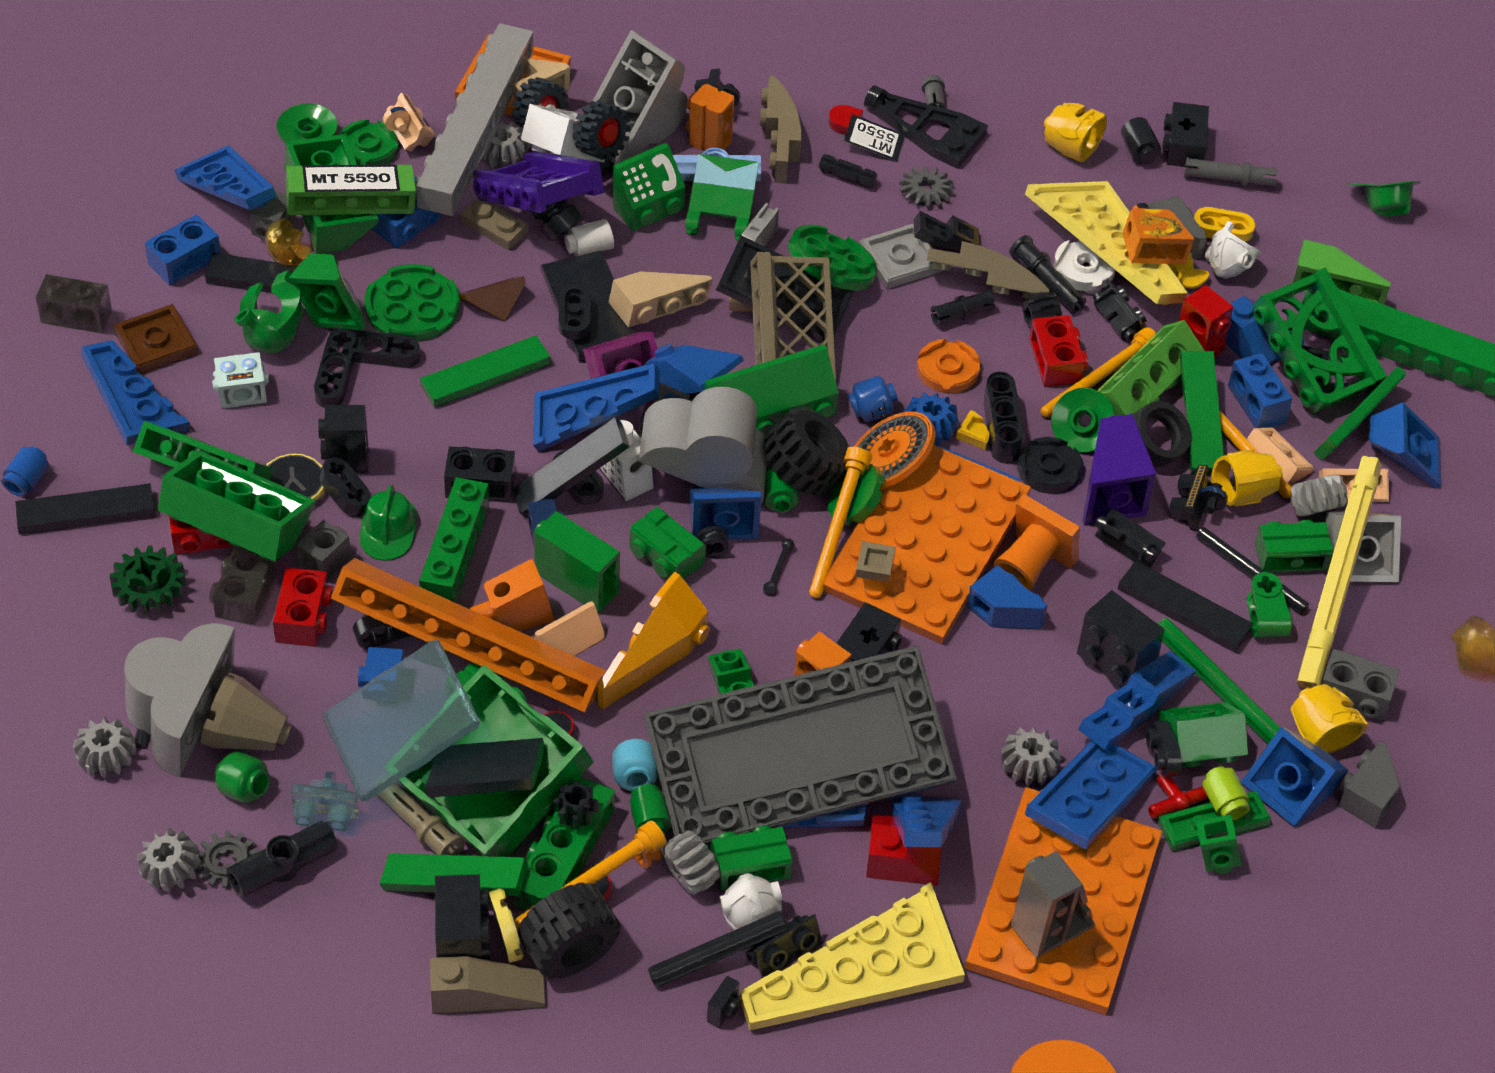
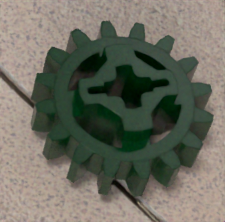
(147, 579)

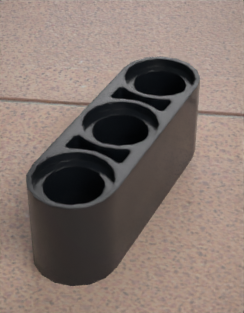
(1003, 417)

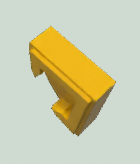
(974, 431)

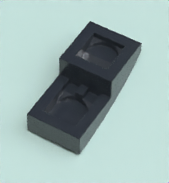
(942, 234)

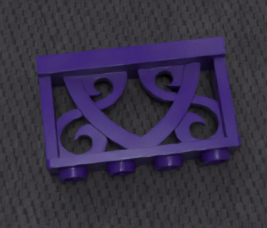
(538, 181)

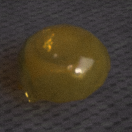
(285, 243)

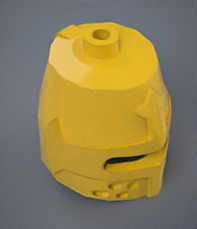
(1075, 130)
(1254, 473)
(1327, 718)

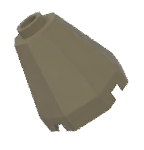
(244, 718)

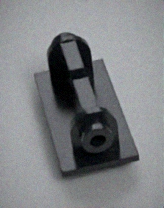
(1113, 302)
(1129, 538)
(779, 951)

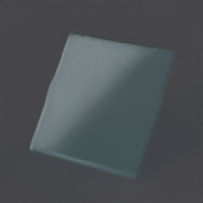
(400, 720)

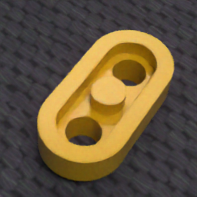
(1215, 219)

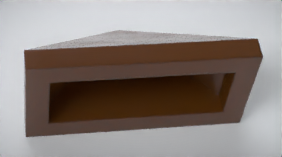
(495, 298)

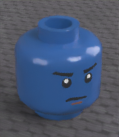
(873, 399)

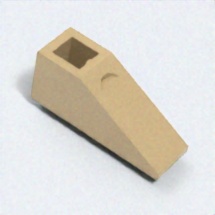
(654, 294)

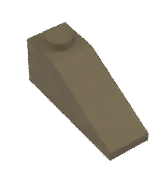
(483, 985)

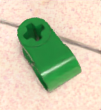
(1268, 607)

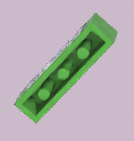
(350, 189)

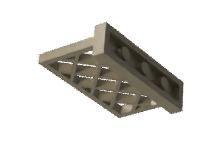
(766, 312)

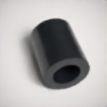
(1141, 140)

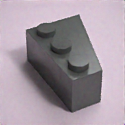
(1050, 905)

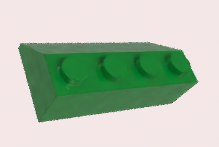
(329, 232)
(784, 384)
(235, 505)

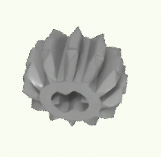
(505, 146)
(1319, 495)
(104, 747)
(1030, 756)
(168, 860)
(691, 862)

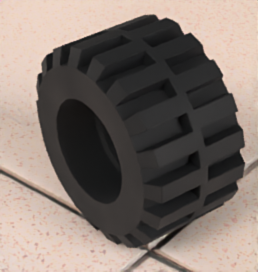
(807, 451)
(569, 930)

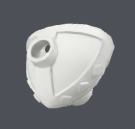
(1229, 254)
(750, 900)

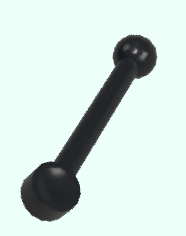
(769, 588)

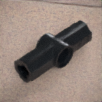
(264, 866)

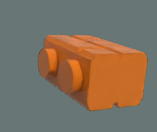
(710, 118)

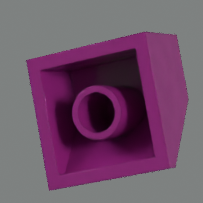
(620, 354)

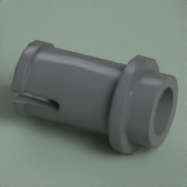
(933, 89)

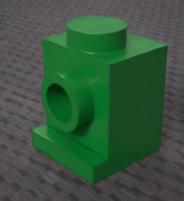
(1220, 852)

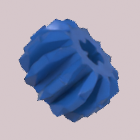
(939, 411)

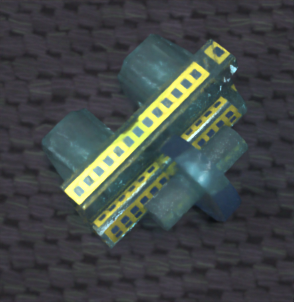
(324, 798)

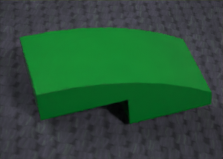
(730, 671)

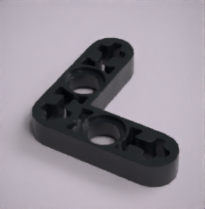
(355, 351)

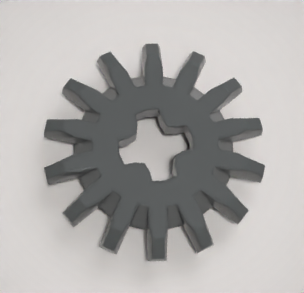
(920, 194)
(222, 847)

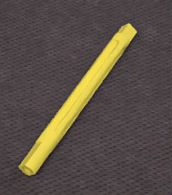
(1339, 573)

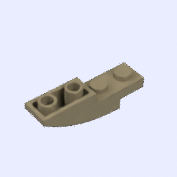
(781, 127)
(1002, 271)

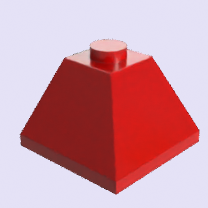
(893, 861)

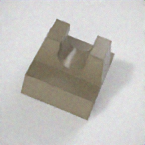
(875, 561)

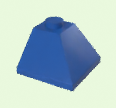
(1246, 335)
(690, 366)
(1407, 442)
(727, 508)
(1294, 776)

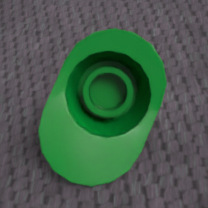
(1390, 198)
(388, 525)

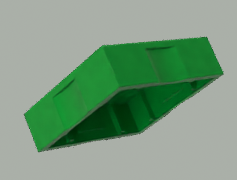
(502, 820)

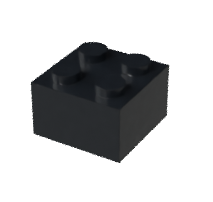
(1118, 638)
(461, 917)

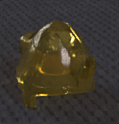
(1475, 645)

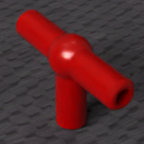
(1177, 799)

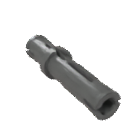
(1231, 172)

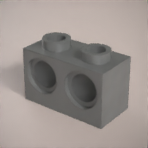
(1363, 681)

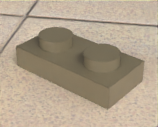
(494, 223)

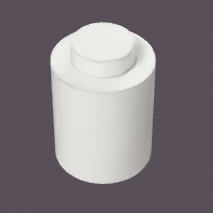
(589, 238)

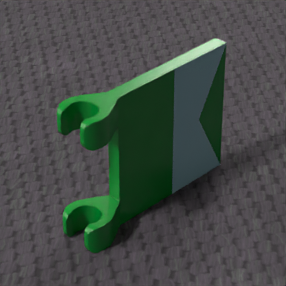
(722, 189)

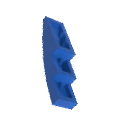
(1138, 700)

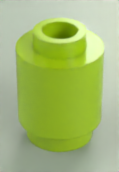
(1226, 792)

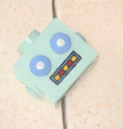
(240, 380)

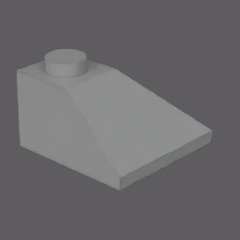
(1380, 546)

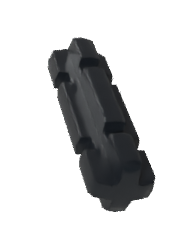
(848, 170)

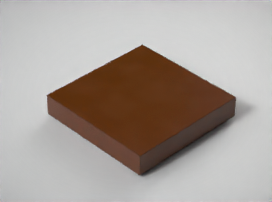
(155, 339)

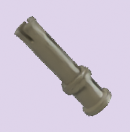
(429, 829)

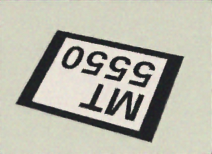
(874, 137)

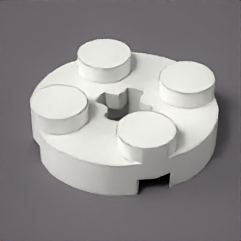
(1087, 279)

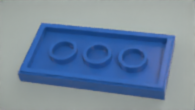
(1090, 792)

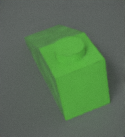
(1343, 269)

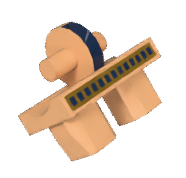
(408, 124)

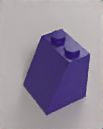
(1119, 471)

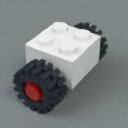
(566, 133)

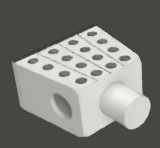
(618, 472)

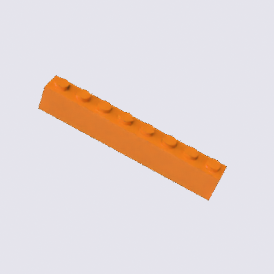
(468, 634)

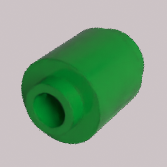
(779, 494)
(649, 804)

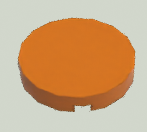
(948, 366)

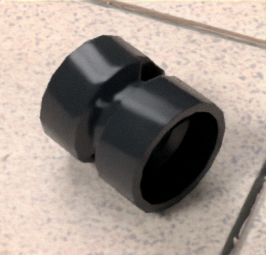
(558, 218)

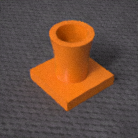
(1040, 536)

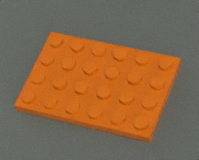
(945, 533)
(1114, 881)

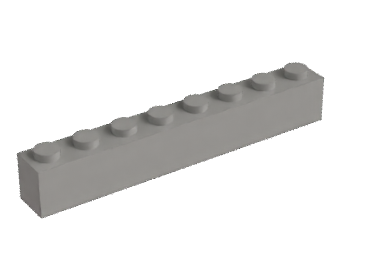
(474, 120)

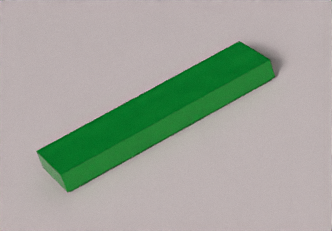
(485, 371)
(1201, 408)
(1360, 413)
(418, 871)

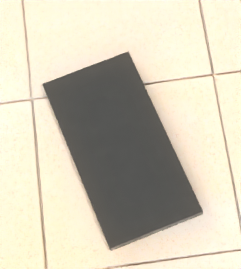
(800, 746)

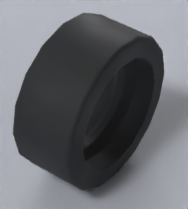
(1175, 424)

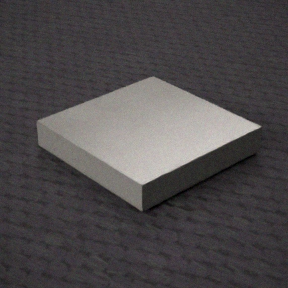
(899, 256)

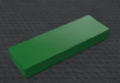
(1181, 828)

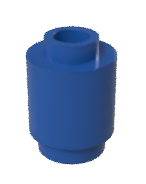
(25, 470)

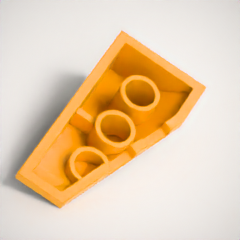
(665, 638)

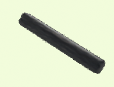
(717, 949)

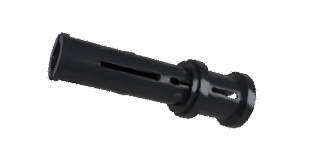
(1040, 265)

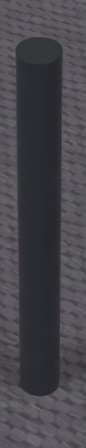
(1247, 565)

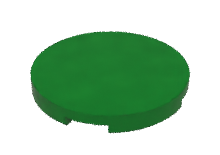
(849, 261)
(412, 302)

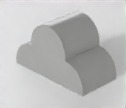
(647, 87)
(707, 440)
(173, 689)

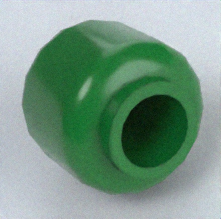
(242, 777)

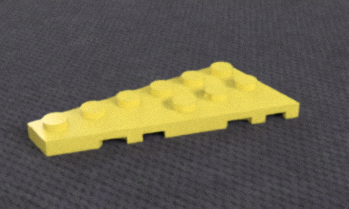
(1098, 220)
(869, 963)

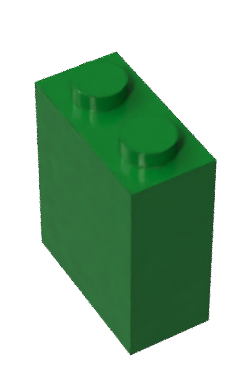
(577, 561)

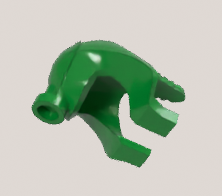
(268, 330)

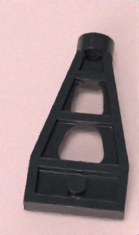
(955, 144)

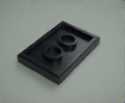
(486, 768)

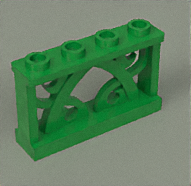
(1297, 362)

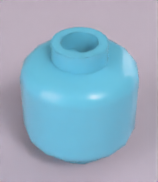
(634, 764)

